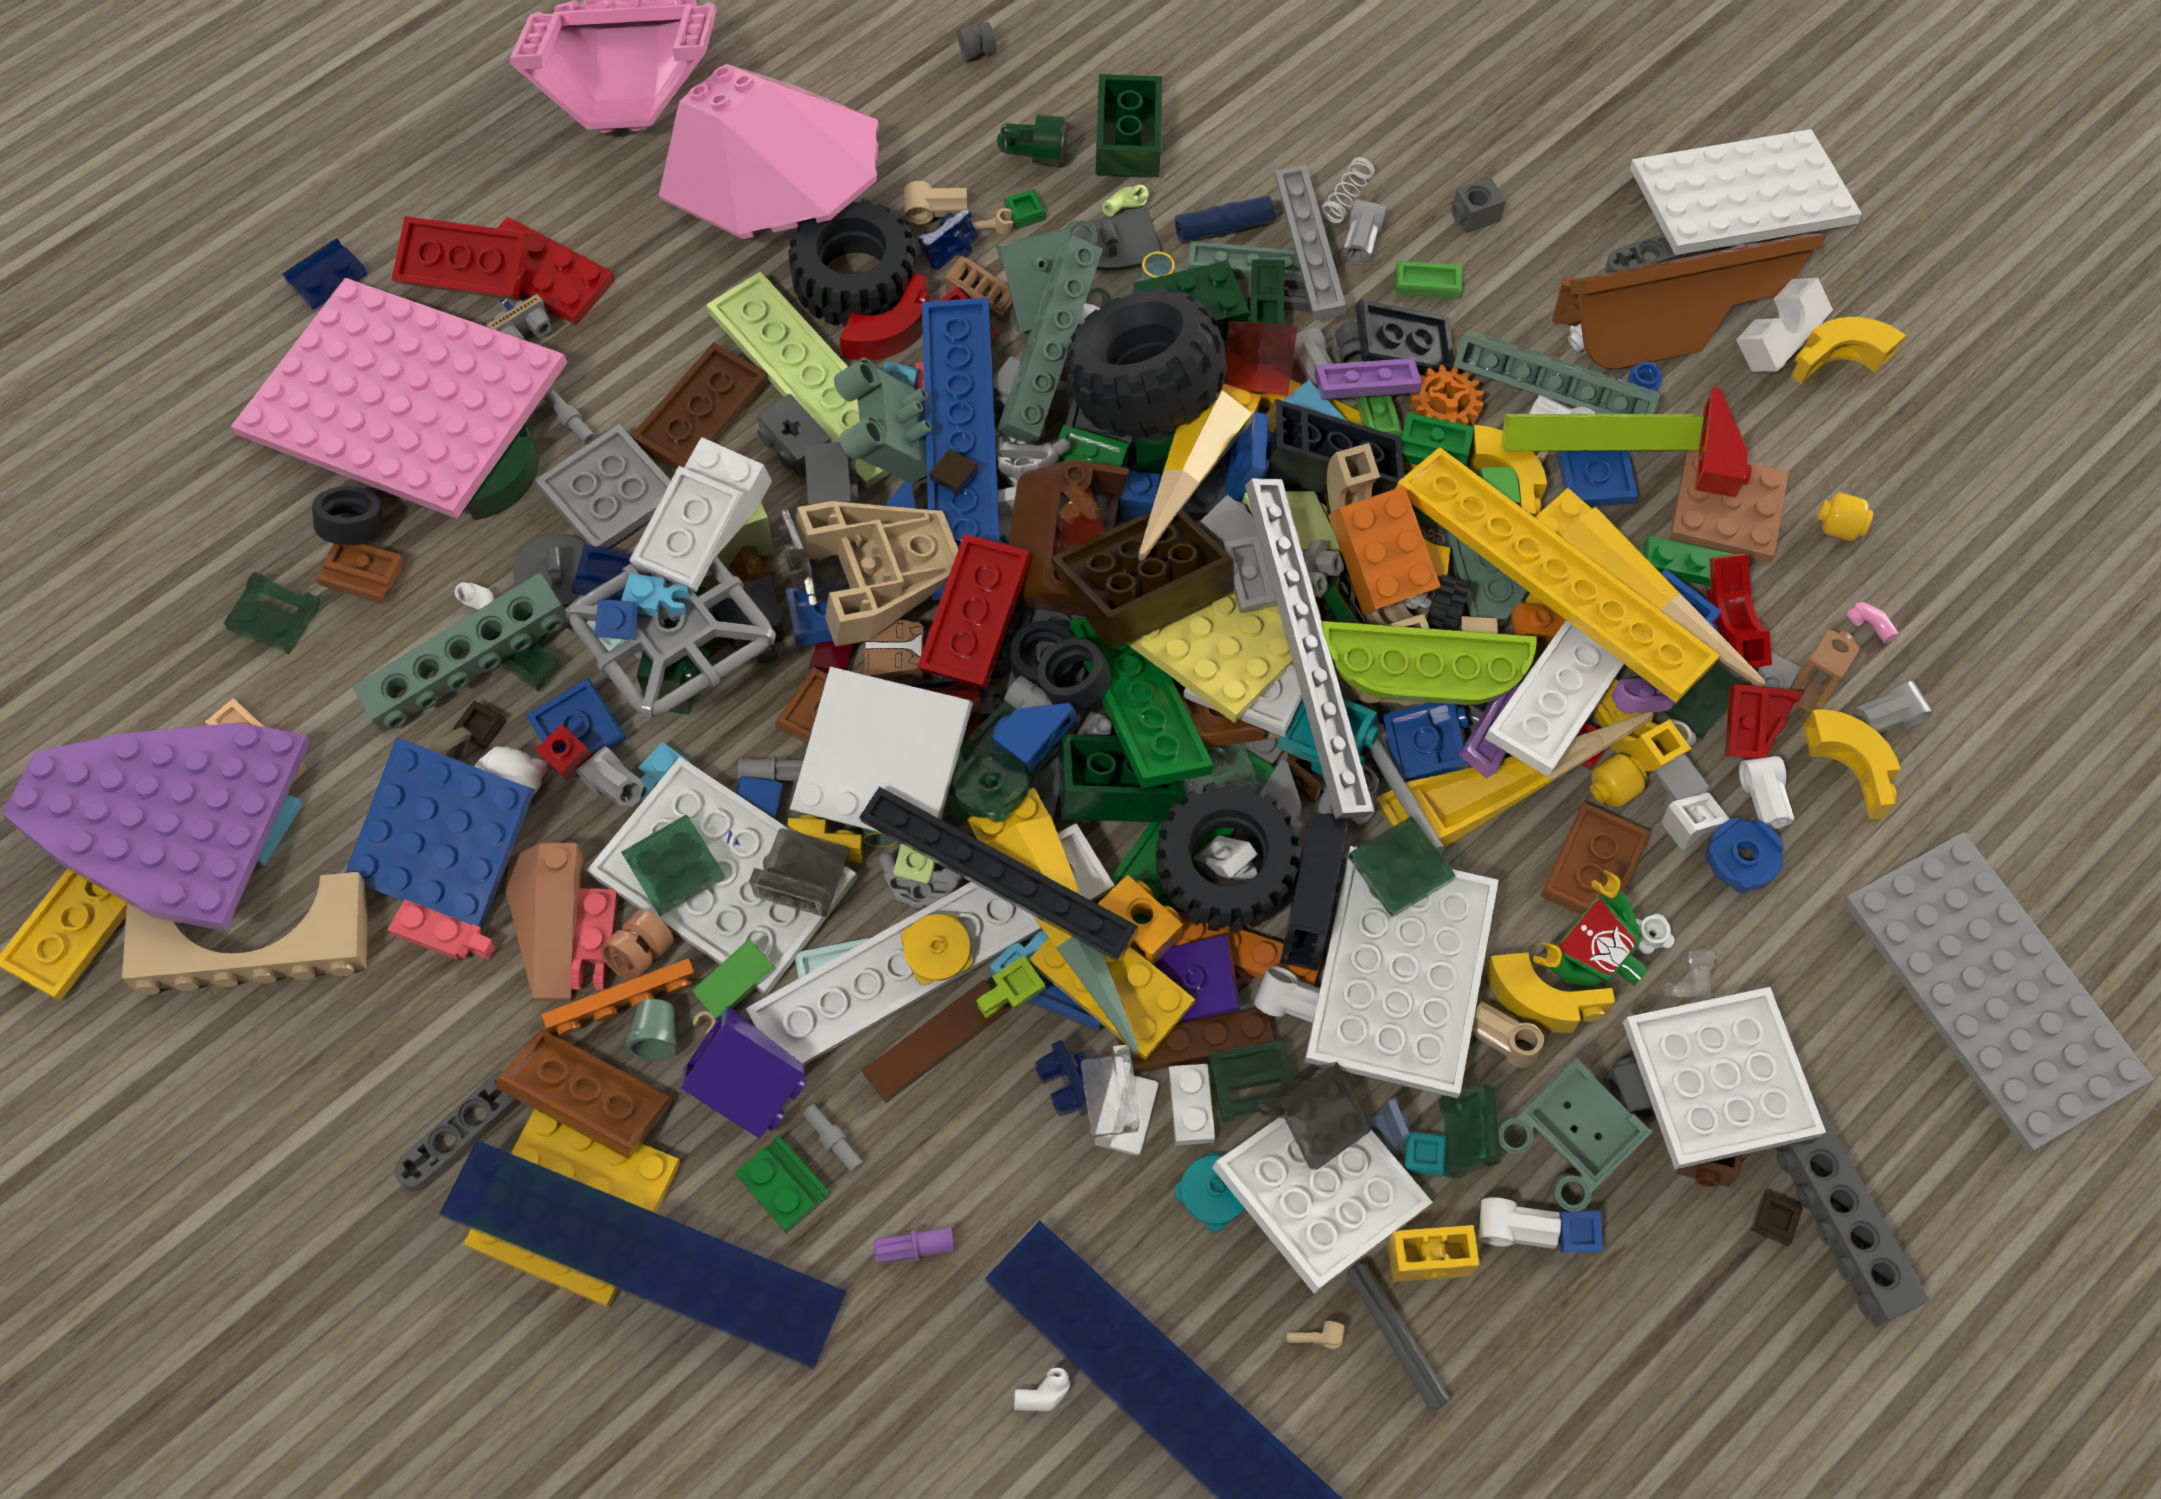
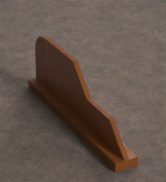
(1680, 302)

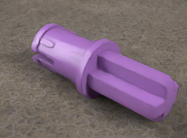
(913, 1245)

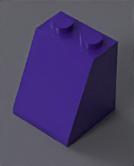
(743, 1074)

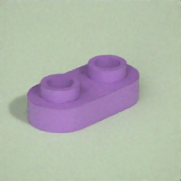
(1639, 696)

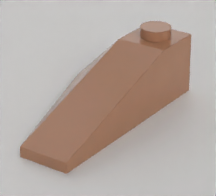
(543, 907)

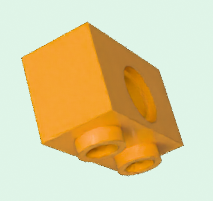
(1154, 937)

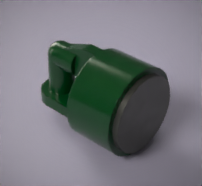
(1042, 141)

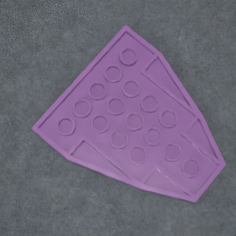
(162, 813)

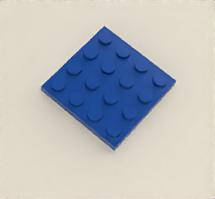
(439, 832)

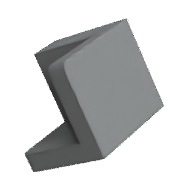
(1680, 780)

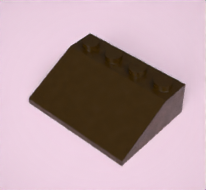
(1132, 596)

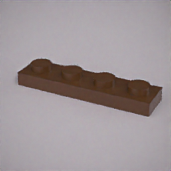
(1195, 1039)

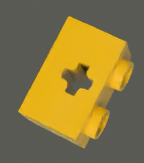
(1433, 1253)

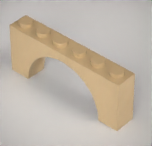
(324, 942)

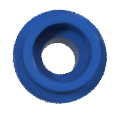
(1646, 371)

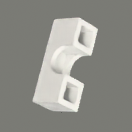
(1772, 342)

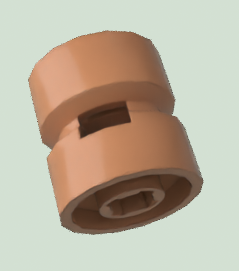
(634, 947)

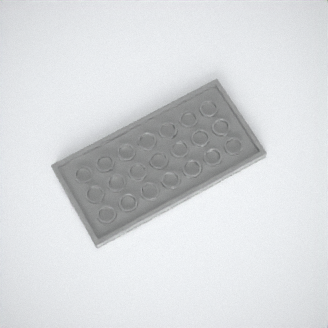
(1997, 992)

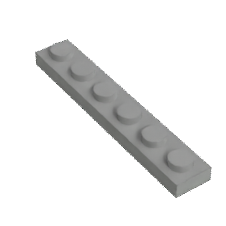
(1310, 242)

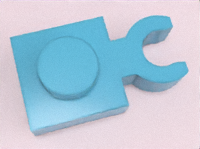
(652, 595)
(656, 766)

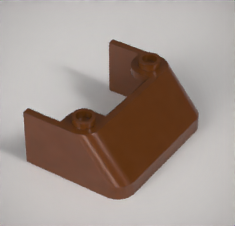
(1036, 522)

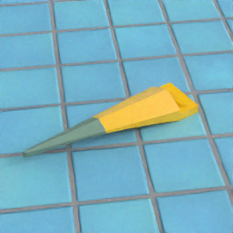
(1033, 840)

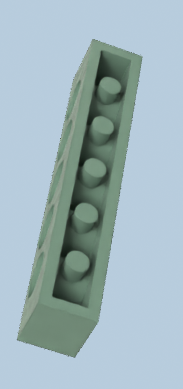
(1049, 340)
(1552, 377)
(443, 650)

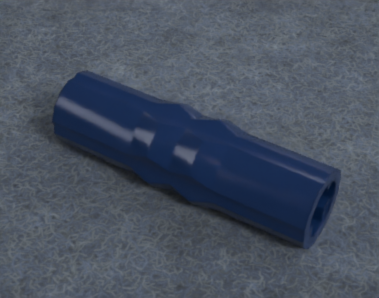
(1224, 219)

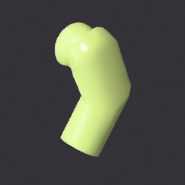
(1126, 198)

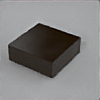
(953, 472)
(482, 723)
(1776, 1218)

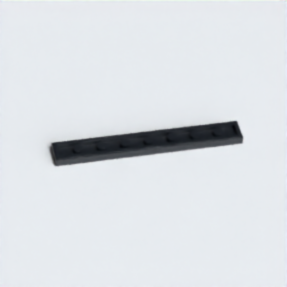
(1000, 874)

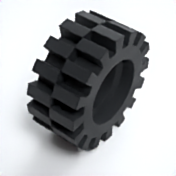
(1447, 603)

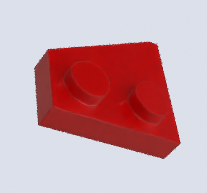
(1756, 718)

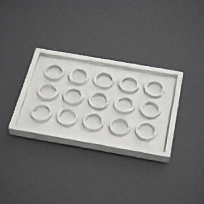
(1744, 191)
(728, 911)
(1403, 987)

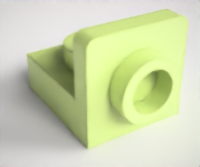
(913, 865)

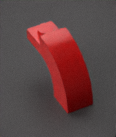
(890, 332)
(1738, 619)

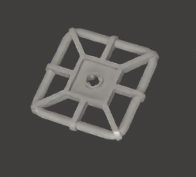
(672, 644)

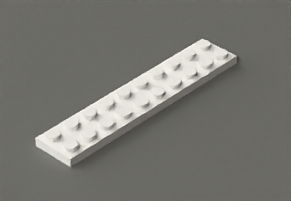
(875, 978)

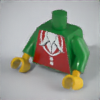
(1598, 941)

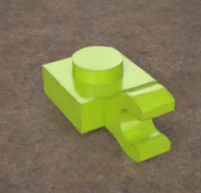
(1015, 985)

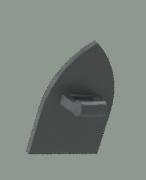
(1124, 239)

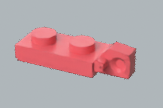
(439, 932)

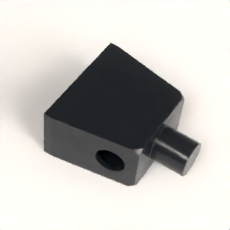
(763, 595)

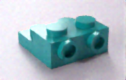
(1301, 743)

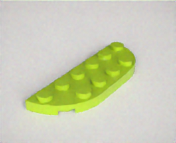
(1428, 662)

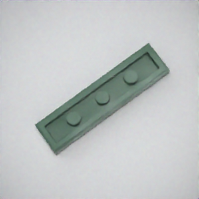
(1239, 257)

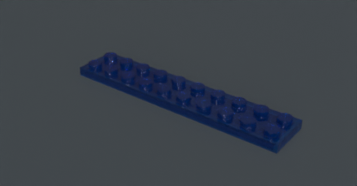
(644, 1254)
(1148, 1374)

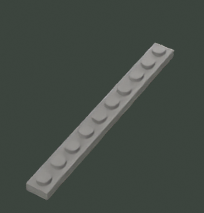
(1309, 649)

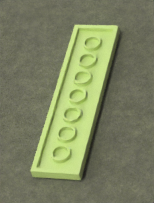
(791, 355)

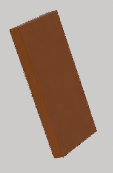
(584, 1093)

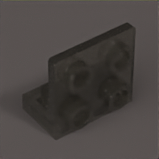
(813, 576)
(801, 872)
(1318, 1112)

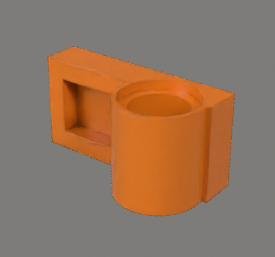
(1536, 621)

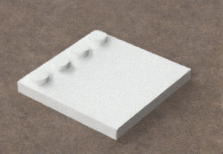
(879, 736)
(1723, 1077)
(1323, 1215)

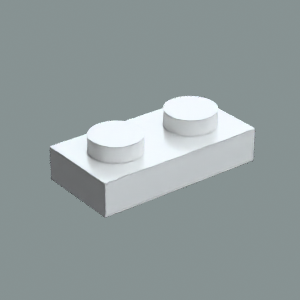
(1191, 1104)

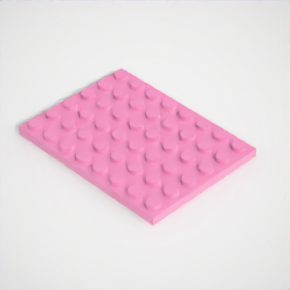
(400, 396)

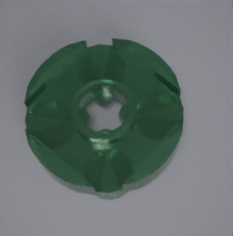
(991, 802)

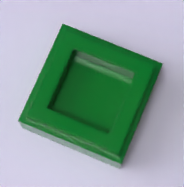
(1025, 208)

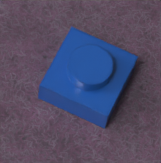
(616, 619)
(1581, 1231)

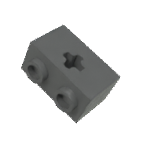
(787, 429)

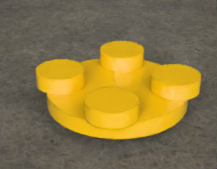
(936, 948)

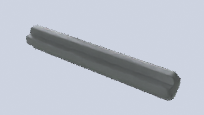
(1398, 1336)

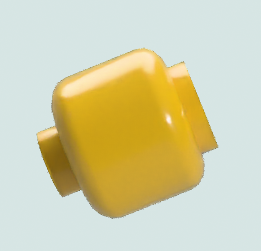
(1845, 516)
(1618, 780)

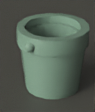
(652, 1031)

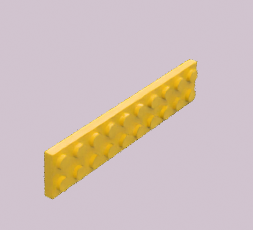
(1559, 574)

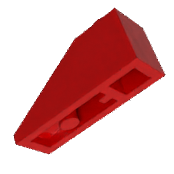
(1722, 450)

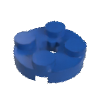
(1740, 873)

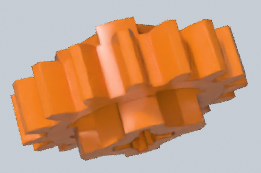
(1448, 396)

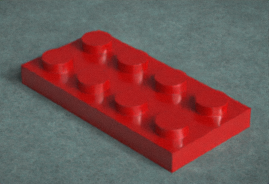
(461, 257)
(560, 276)
(975, 611)

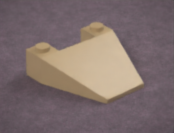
(888, 557)

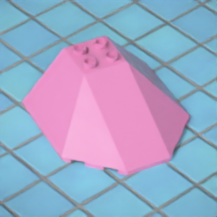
(614, 58)
(765, 154)

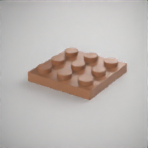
(1730, 523)

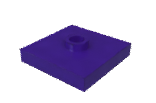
(1205, 973)

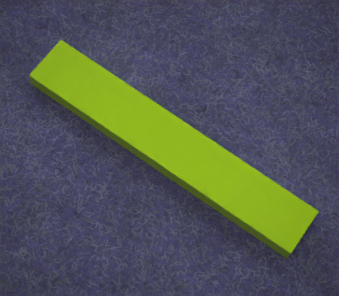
(1601, 432)

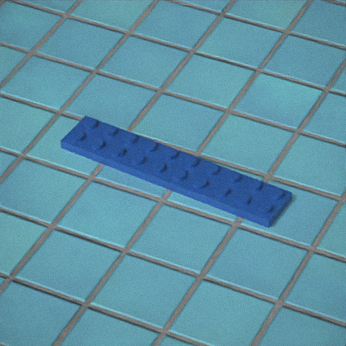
(961, 413)

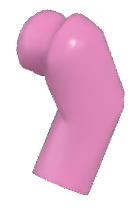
(1877, 619)

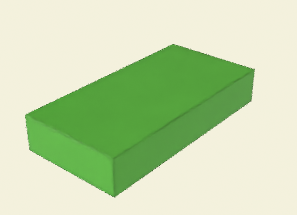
(1428, 279)
(734, 978)

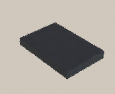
(1404, 333)

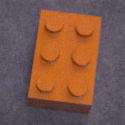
(1383, 550)

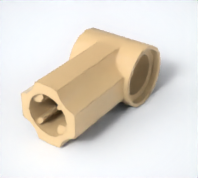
(925, 202)
(1502, 1032)

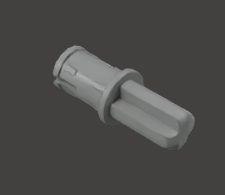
(770, 769)

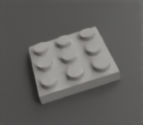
(605, 488)

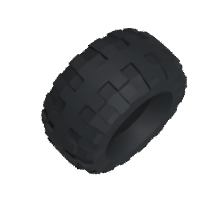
(1146, 363)

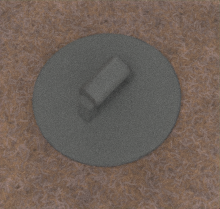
(556, 559)

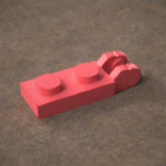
(593, 928)

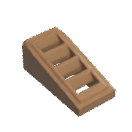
(973, 274)

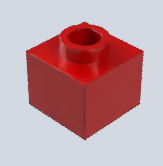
(568, 761)

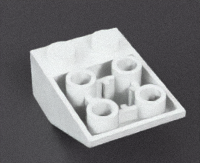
(733, 471)

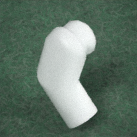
(473, 595)
(1047, 1395)

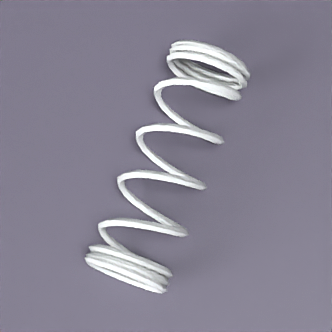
(1336, 205)

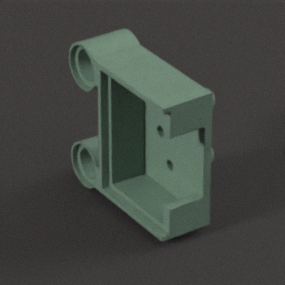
(1028, 279)
(890, 423)
(1591, 1111)

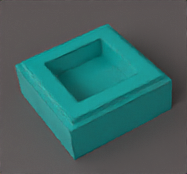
(1425, 1154)

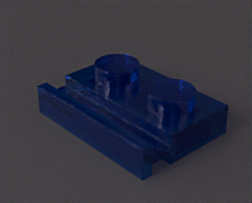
(323, 272)
(598, 567)

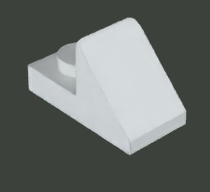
(1692, 817)
(1227, 861)

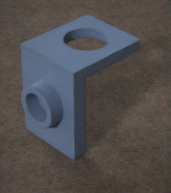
(1392, 1125)

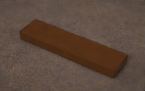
(930, 1044)

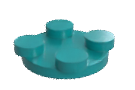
(1207, 1195)

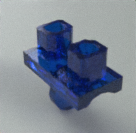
(949, 240)
(1060, 1064)

